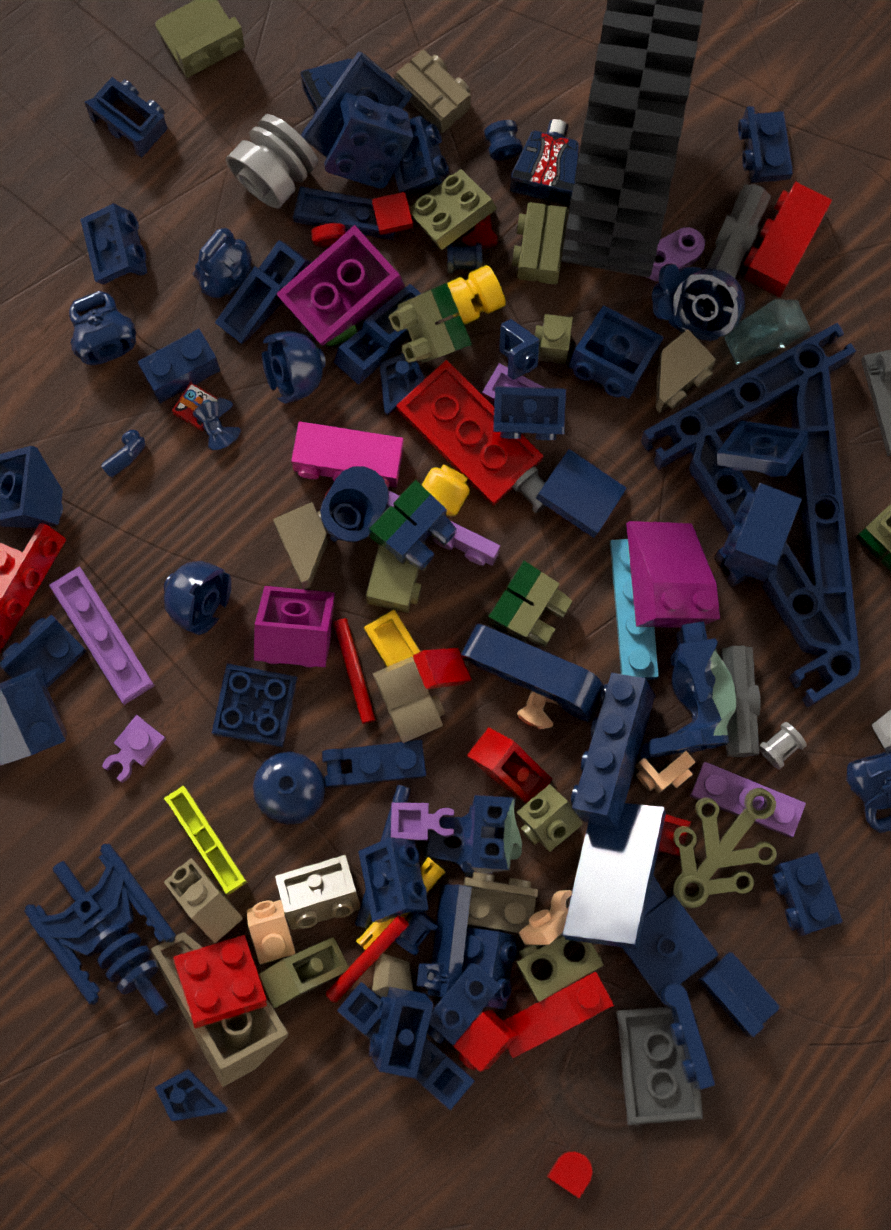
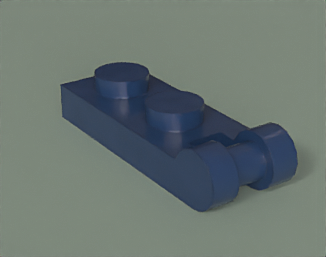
(375, 764)
(686, 1033)

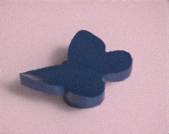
(662, 295)

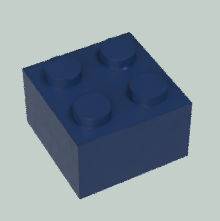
(762, 532)

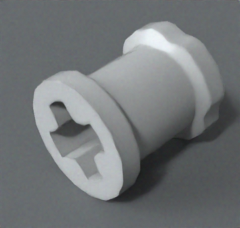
(782, 745)

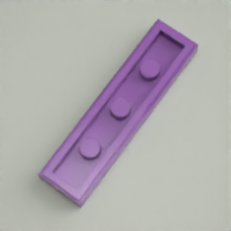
(101, 635)

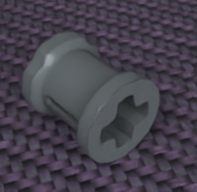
(530, 485)

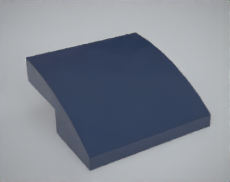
(581, 493)

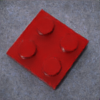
(219, 981)

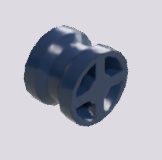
(503, 140)

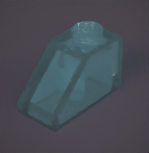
(767, 330)

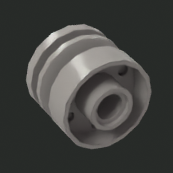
(272, 161)

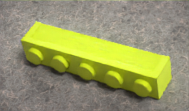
(205, 840)

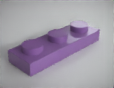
(730, 791)

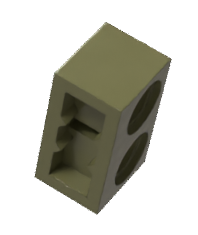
(562, 971)

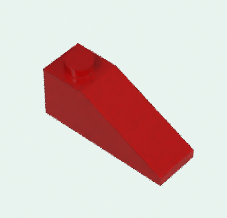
(558, 1013)

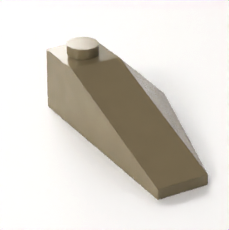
(232, 1044)

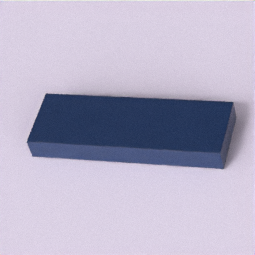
(325, 207)

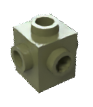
(548, 819)

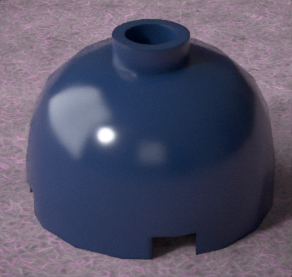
(709, 303)
(292, 365)
(195, 594)
(289, 788)

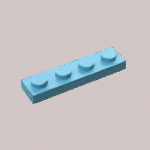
(635, 643)

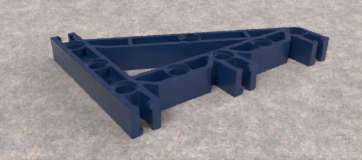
(827, 590)

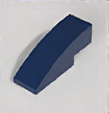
(258, 294)
(375, 340)

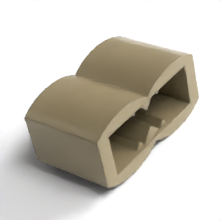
(408, 700)

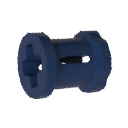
(464, 257)
(419, 927)

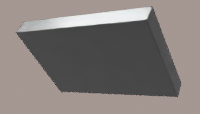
(653, 1069)

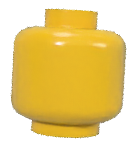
(447, 487)

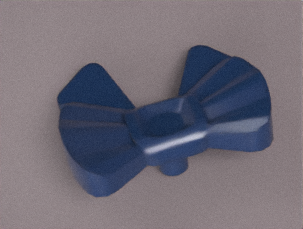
(209, 415)

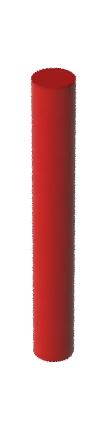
(354, 671)
(367, 958)

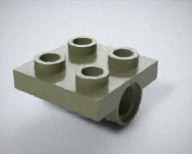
(451, 209)

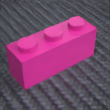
(332, 450)

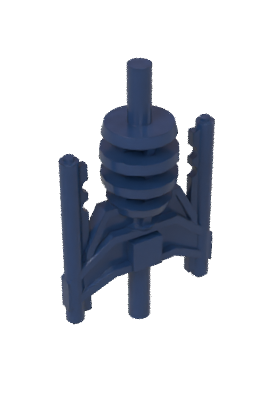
(100, 924)

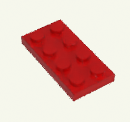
(460, 427)

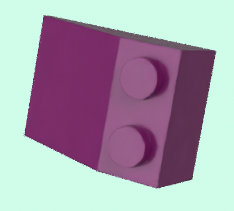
(341, 287)
(670, 576)

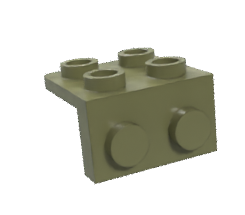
(200, 35)

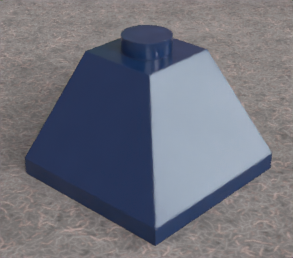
(28, 490)

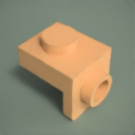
(675, 773)
(270, 931)

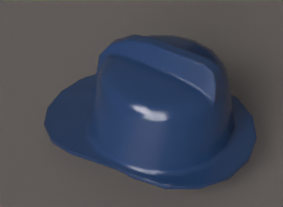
(354, 504)

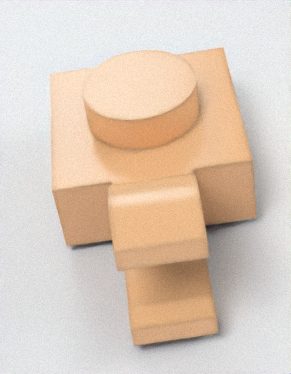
(546, 924)

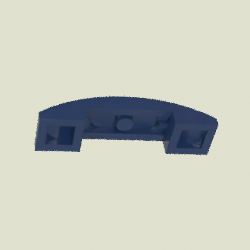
(435, 1069)

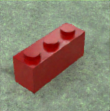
(786, 238)

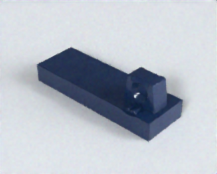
(448, 941)

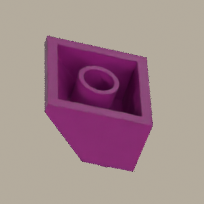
(293, 626)

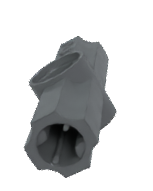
(739, 229)
(743, 723)

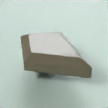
(391, 973)

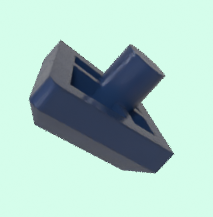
(398, 380)
(188, 1097)

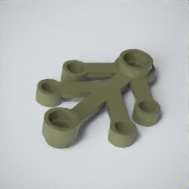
(721, 852)

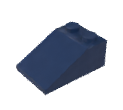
(27, 718)

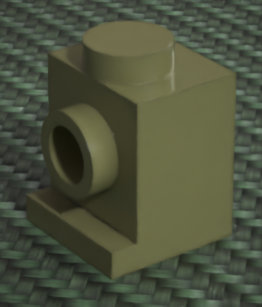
(554, 338)

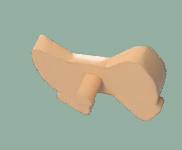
(533, 711)

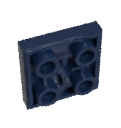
(254, 705)

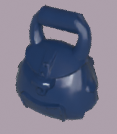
(222, 264)
(101, 332)
(872, 783)

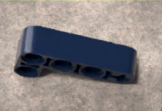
(536, 670)

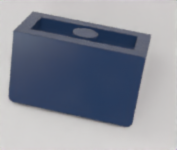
(739, 994)

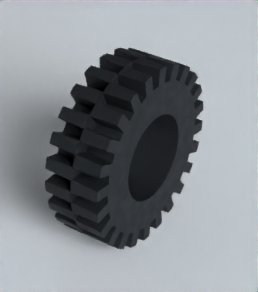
(632, 133)

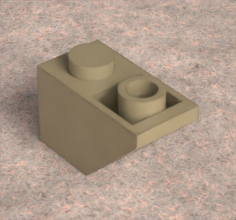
(679, 368)
(203, 900)

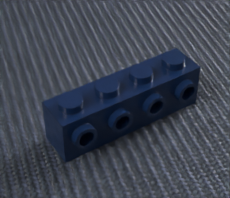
(613, 750)

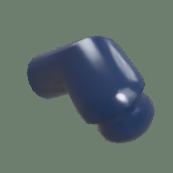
(126, 455)

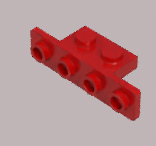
(22, 575)

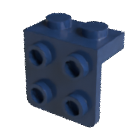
(369, 141)

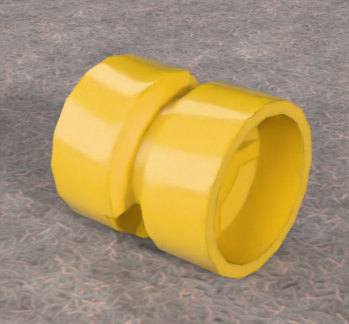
(477, 294)

